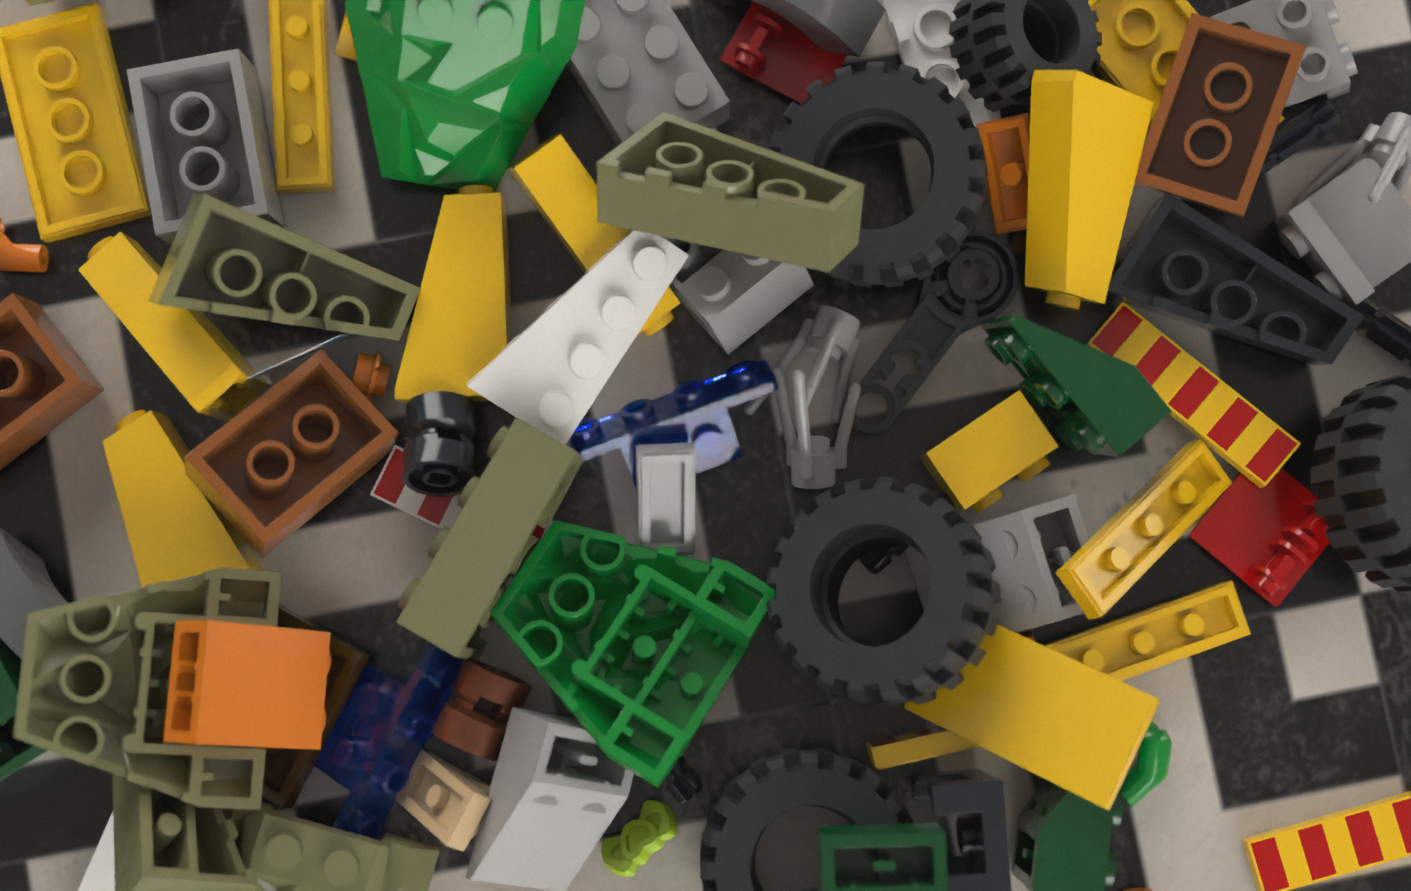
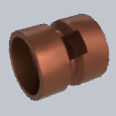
(471, 726)

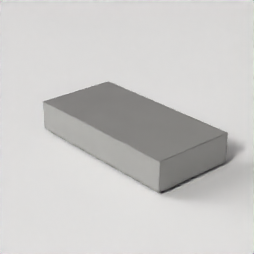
(666, 496)

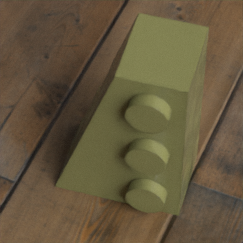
(173, 844)

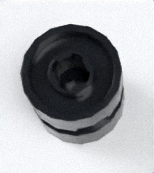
(440, 443)

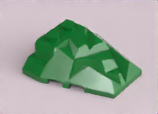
(458, 81)
(631, 637)

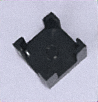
(979, 829)

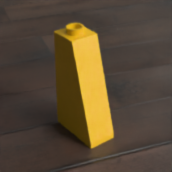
(1079, 182)
(568, 203)
(463, 298)
(177, 339)
(165, 515)

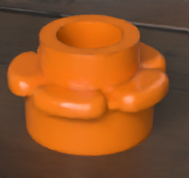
(370, 374)

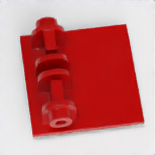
(779, 54)
(1264, 533)

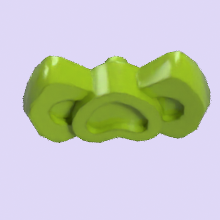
(639, 839)

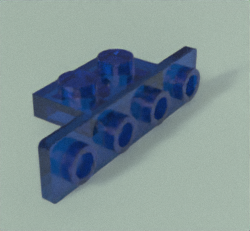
(689, 414)
(383, 735)

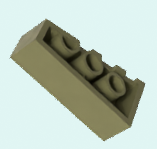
(728, 195)
(261, 271)
(488, 539)

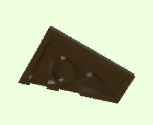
(289, 768)

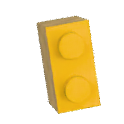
(989, 453)

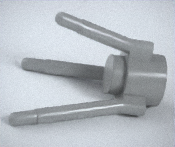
(1389, 149)
(830, 337)
(811, 456)

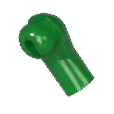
(1151, 765)

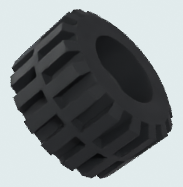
(1009, 39)

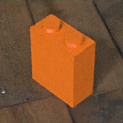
(247, 685)

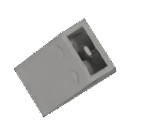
(735, 291)
(1027, 554)
(547, 803)

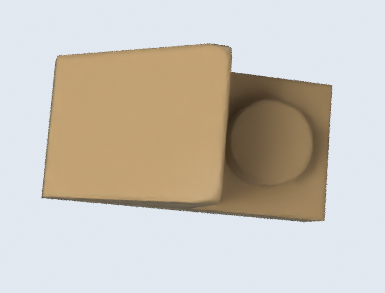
(445, 799)

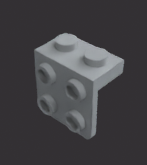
(1306, 22)
(1346, 237)

